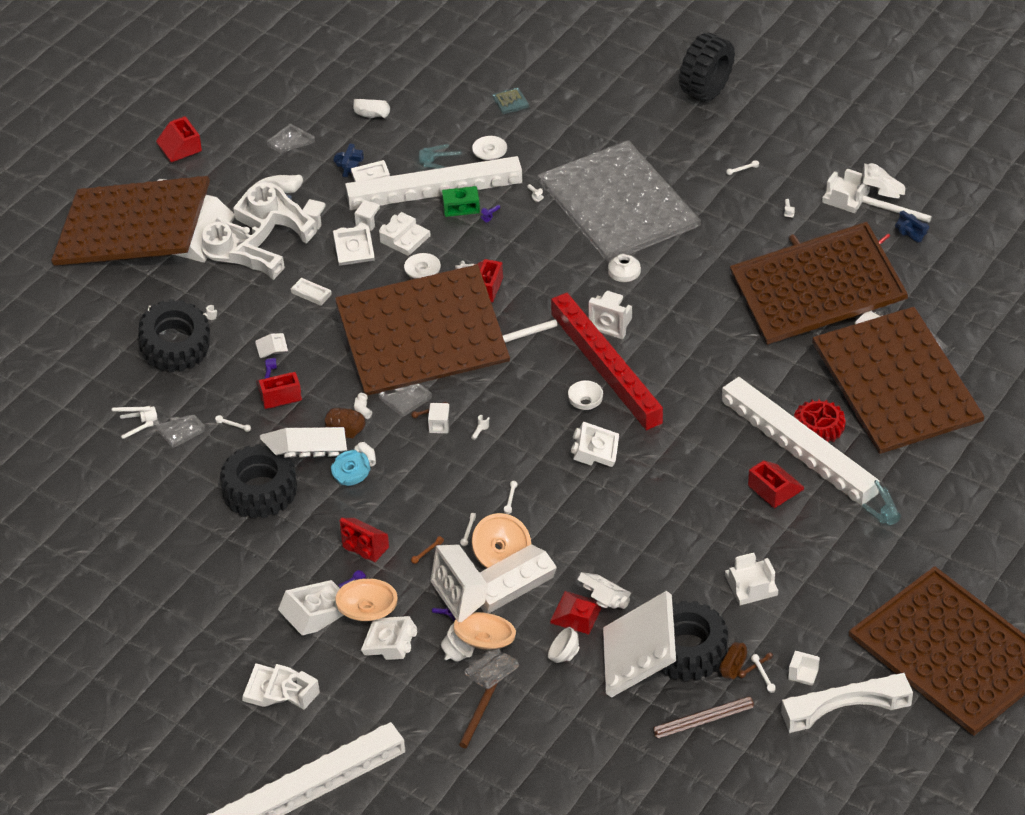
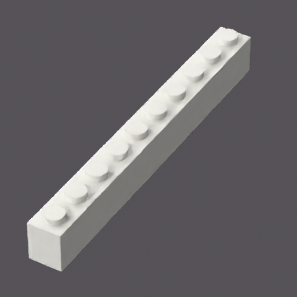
(432, 182)
(800, 441)
(321, 775)

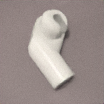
(360, 405)
(368, 451)

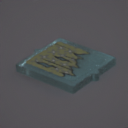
(510, 100)

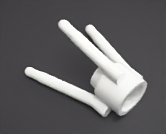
(147, 415)

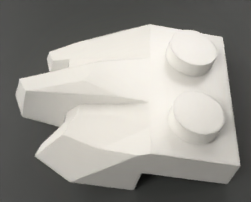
(878, 177)
(271, 685)

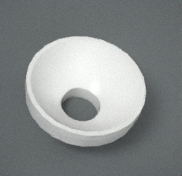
(624, 272)
(585, 390)
(564, 646)

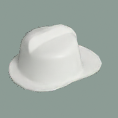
(455, 647)

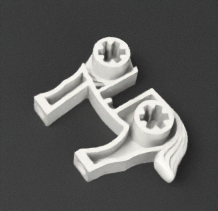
(260, 209)

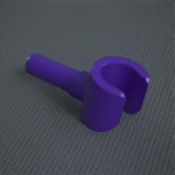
(487, 214)
(270, 364)
(356, 576)
(444, 611)

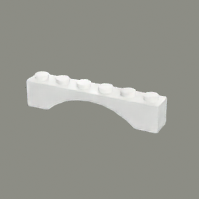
(886, 692)

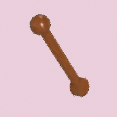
(415, 559)

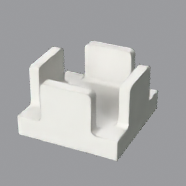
(846, 192)
(608, 315)
(751, 580)

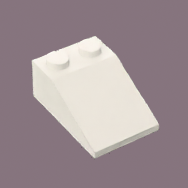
(311, 606)

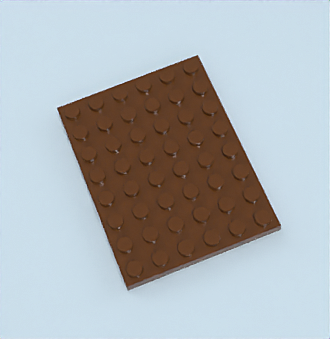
(131, 221)
(818, 282)
(421, 329)
(897, 380)
(949, 649)

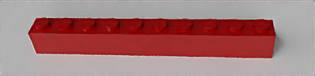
(607, 361)

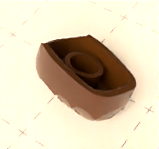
(349, 419)

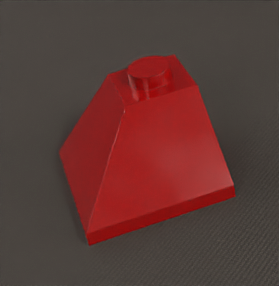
(576, 612)

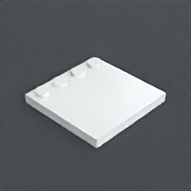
(639, 644)

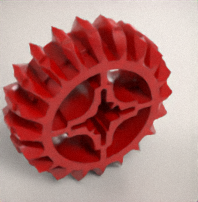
(822, 418)

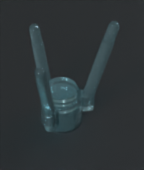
(428, 155)
(889, 511)

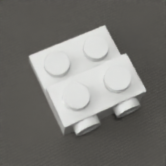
(403, 234)
(353, 245)
(594, 445)
(605, 591)
(390, 637)

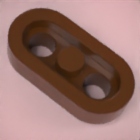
(733, 660)

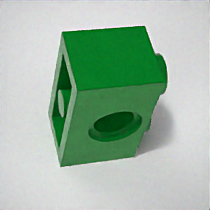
(460, 201)

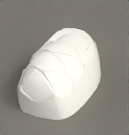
(371, 108)

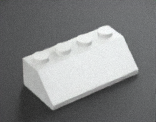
(210, 210)
(306, 442)
(516, 576)
(458, 581)

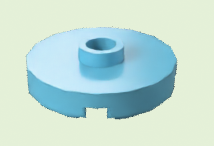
(350, 467)

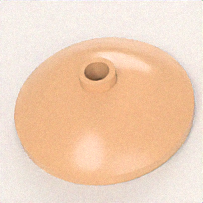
(500, 530)
(366, 599)
(485, 631)

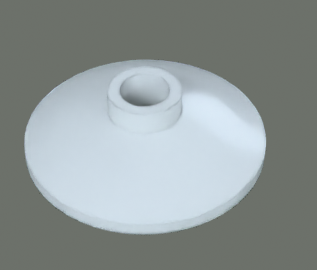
(489, 147)
(422, 265)

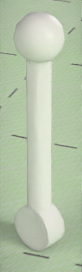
(755, 164)
(246, 230)
(219, 419)
(507, 509)
(464, 542)
(770, 687)

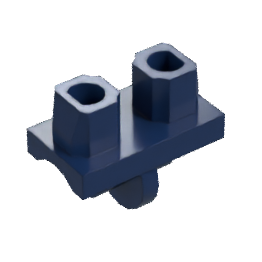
(349, 159)
(911, 226)

